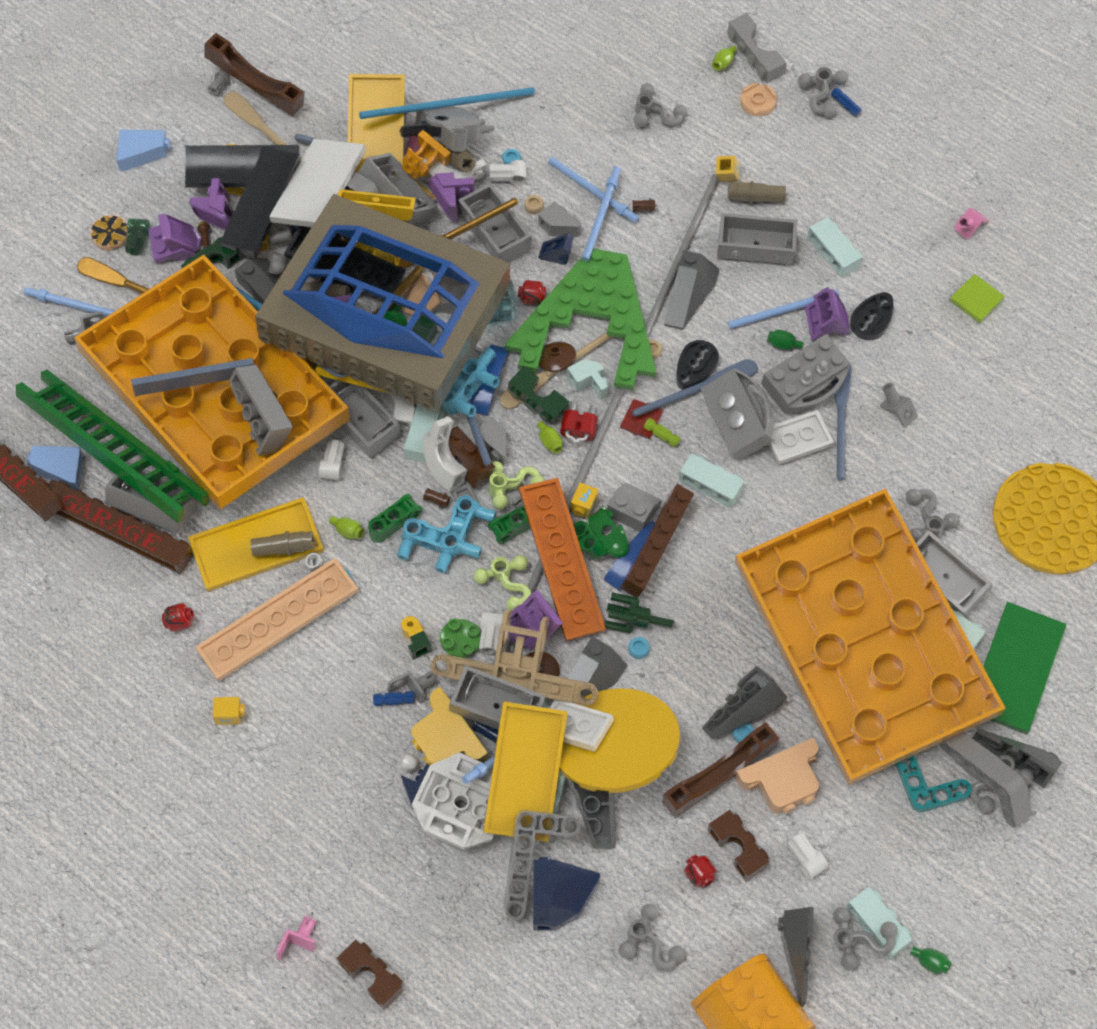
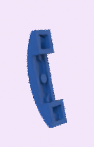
(483, 397)
(622, 565)

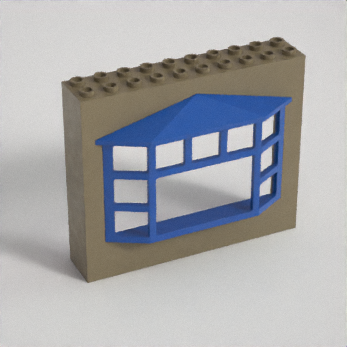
(366, 343)

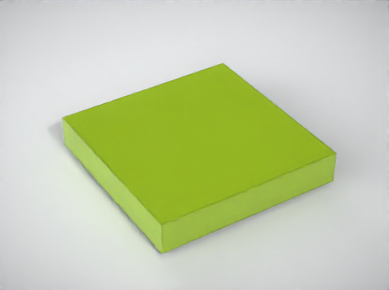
(977, 298)

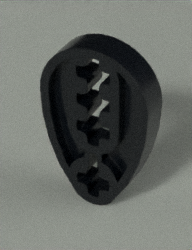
(865, 310)
(689, 357)

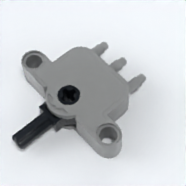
(448, 125)

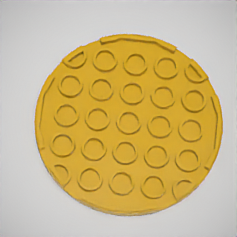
(1048, 518)
(634, 748)

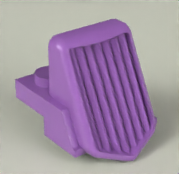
(449, 191)
(214, 208)
(173, 239)
(826, 315)
(529, 616)

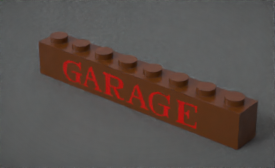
(27, 486)
(122, 528)

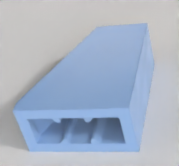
(140, 147)
(58, 463)

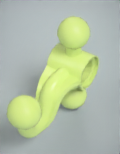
(500, 483)
(519, 563)

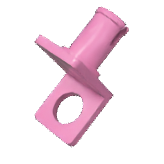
(969, 222)
(299, 938)

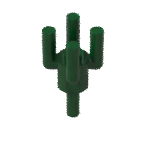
(632, 615)

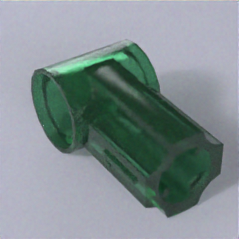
(137, 231)

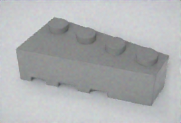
(261, 409)

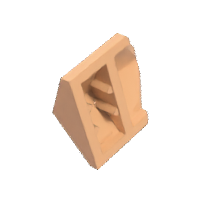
(416, 292)

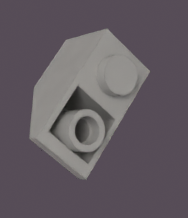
(558, 221)
(495, 440)

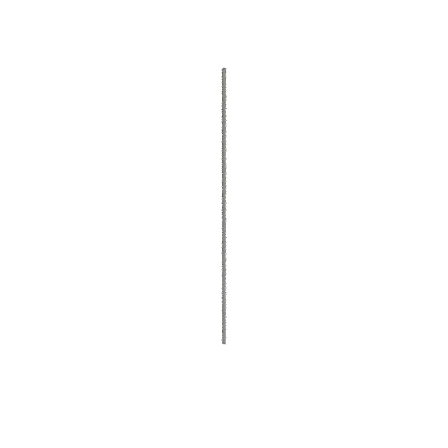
(619, 391)

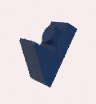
(557, 249)
(412, 787)

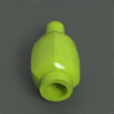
(724, 58)
(550, 438)
(347, 527)

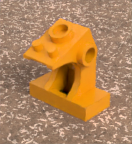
(430, 150)

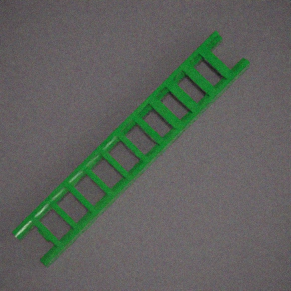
(102, 452)

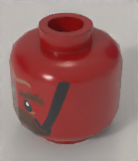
(532, 292)
(177, 617)
(700, 871)

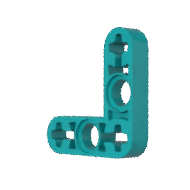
(923, 792)

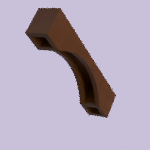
(280, 93)
(657, 541)
(699, 786)

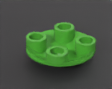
(460, 638)

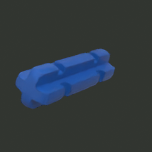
(845, 101)
(393, 698)

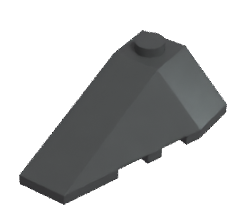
(256, 278)
(692, 284)
(598, 666)
(754, 698)
(1037, 760)
(598, 815)
(796, 933)

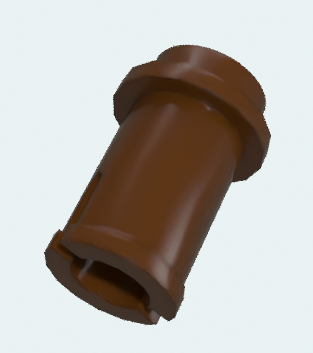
(643, 205)
(436, 498)

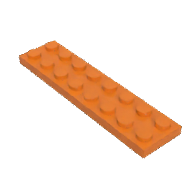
(562, 559)

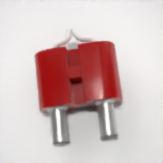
(579, 425)

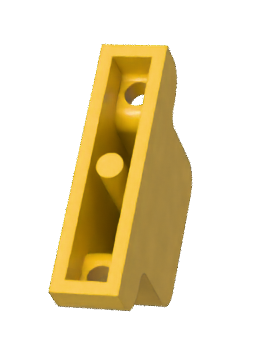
(395, 206)
(446, 733)

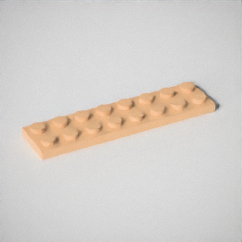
(276, 619)

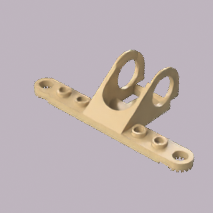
(520, 668)

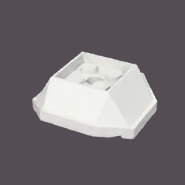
(436, 801)

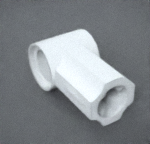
(514, 172)
(331, 465)
(490, 632)
(810, 861)

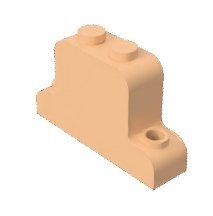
(784, 777)

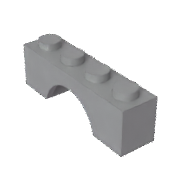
(767, 63)

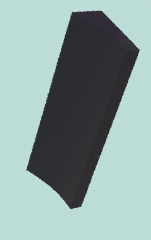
(227, 162)
(263, 190)
(358, 265)

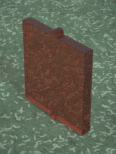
(636, 424)

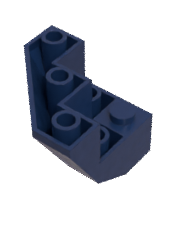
(560, 893)

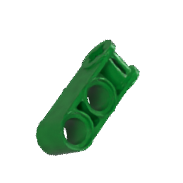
(403, 509)
(506, 528)

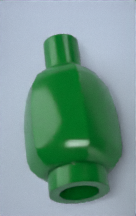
(783, 340)
(932, 960)

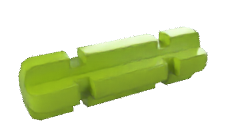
(662, 432)

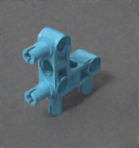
(469, 380)
(436, 538)

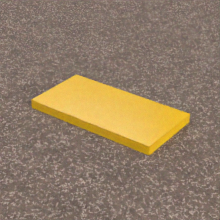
(381, 133)
(226, 553)
(524, 767)

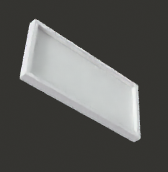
(319, 175)

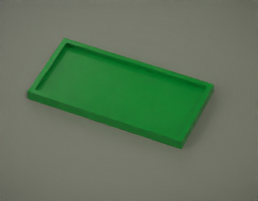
(1022, 662)

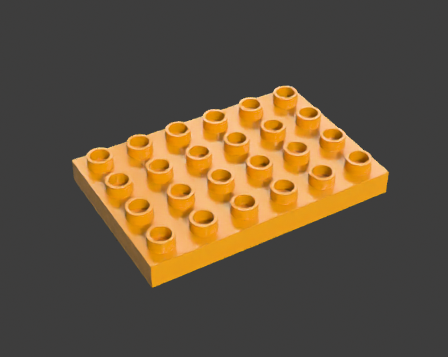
(201, 322)
(868, 636)

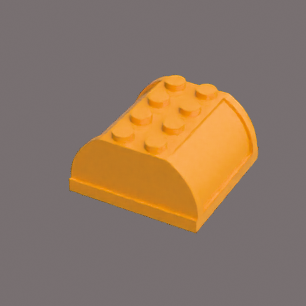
(750, 999)

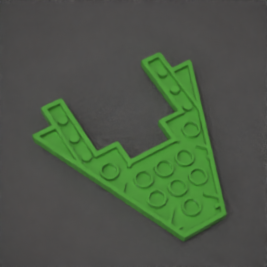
(598, 290)

